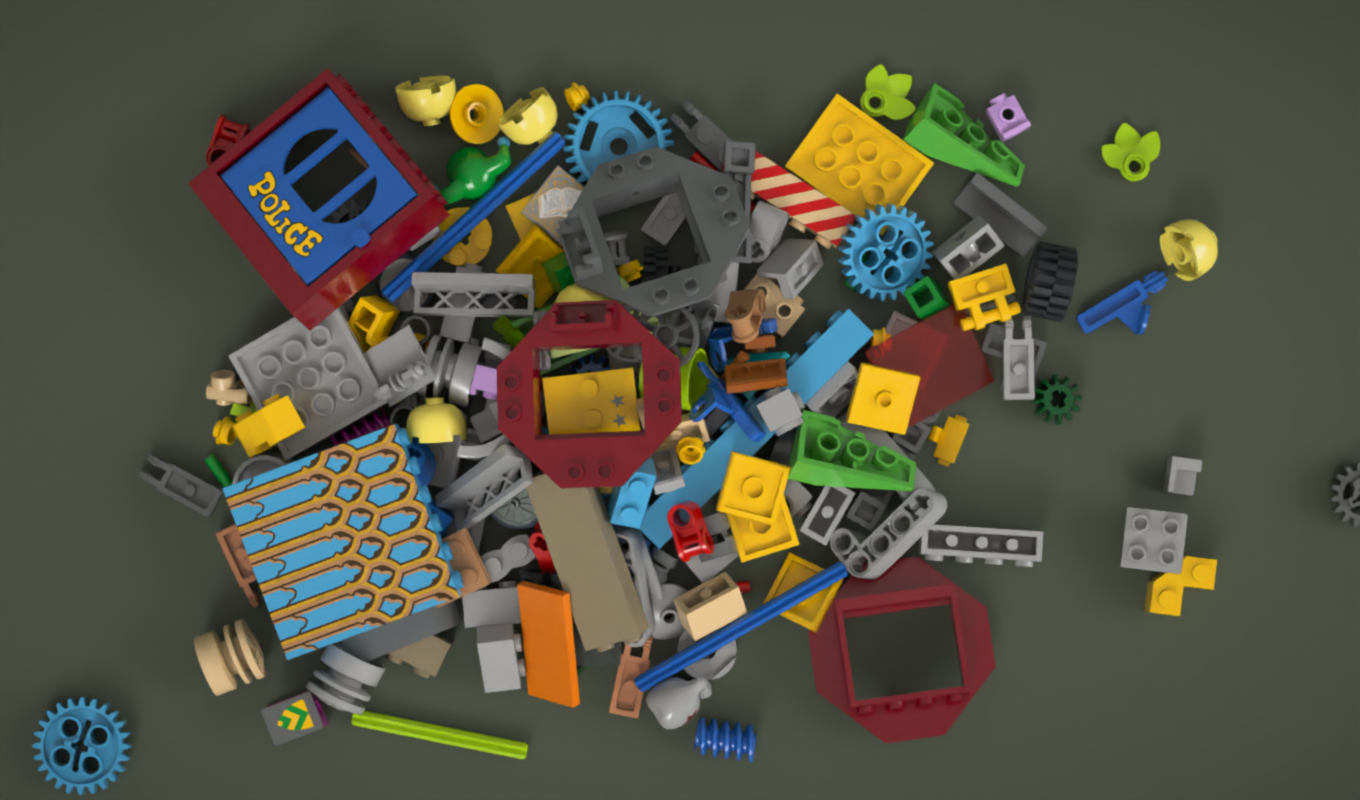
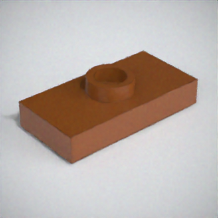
(760, 343)
(756, 375)

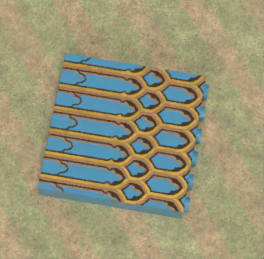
(343, 541)

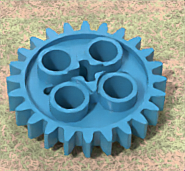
(866, 237)
(56, 737)

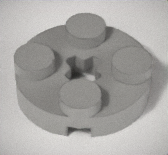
(709, 667)

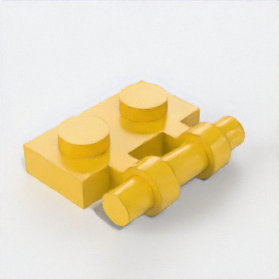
(980, 288)

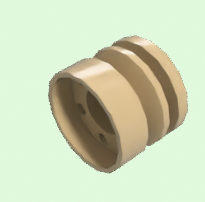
(233, 656)

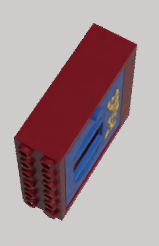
(258, 178)

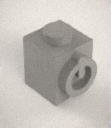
(781, 410)

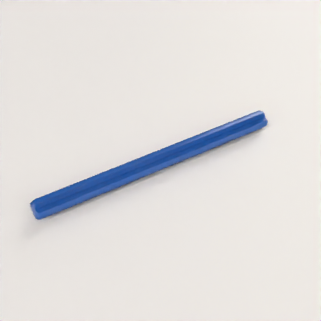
(474, 215)
(741, 626)

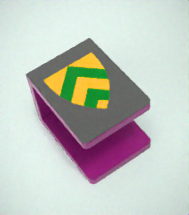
(294, 717)

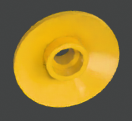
(486, 110)

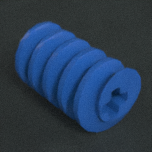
(725, 739)

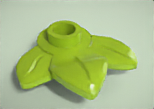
(891, 93)
(1131, 148)

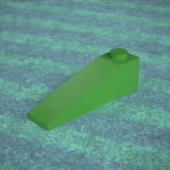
(948, 134)
(837, 457)

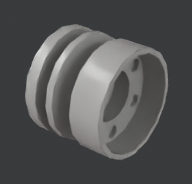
(452, 370)
(345, 679)

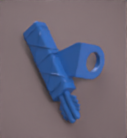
(1125, 305)
(723, 334)
(717, 397)

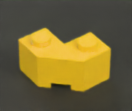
(372, 321)
(267, 426)
(1166, 589)

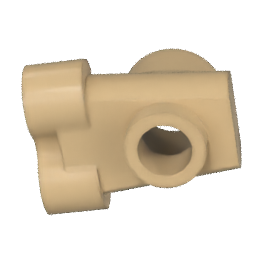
(226, 390)

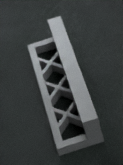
(473, 284)
(483, 479)

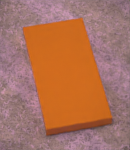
(548, 643)

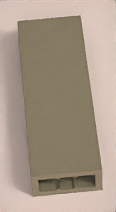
(588, 563)

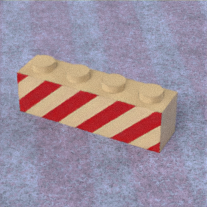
(805, 205)

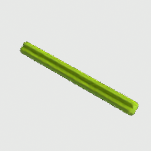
(440, 734)

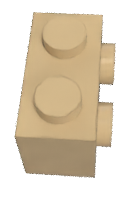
(782, 309)
(710, 609)

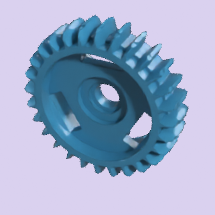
(613, 124)

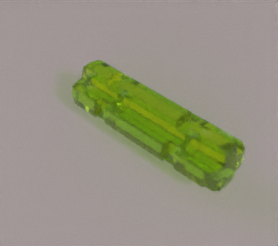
(511, 334)

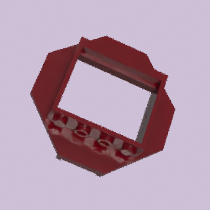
(596, 457)
(902, 587)

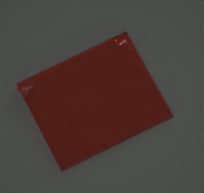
(941, 355)

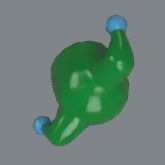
(474, 173)

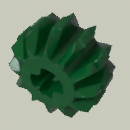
(1066, 401)

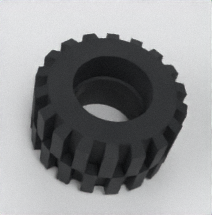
(1050, 281)

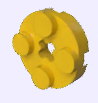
(479, 241)

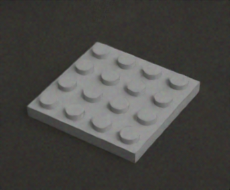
(318, 371)

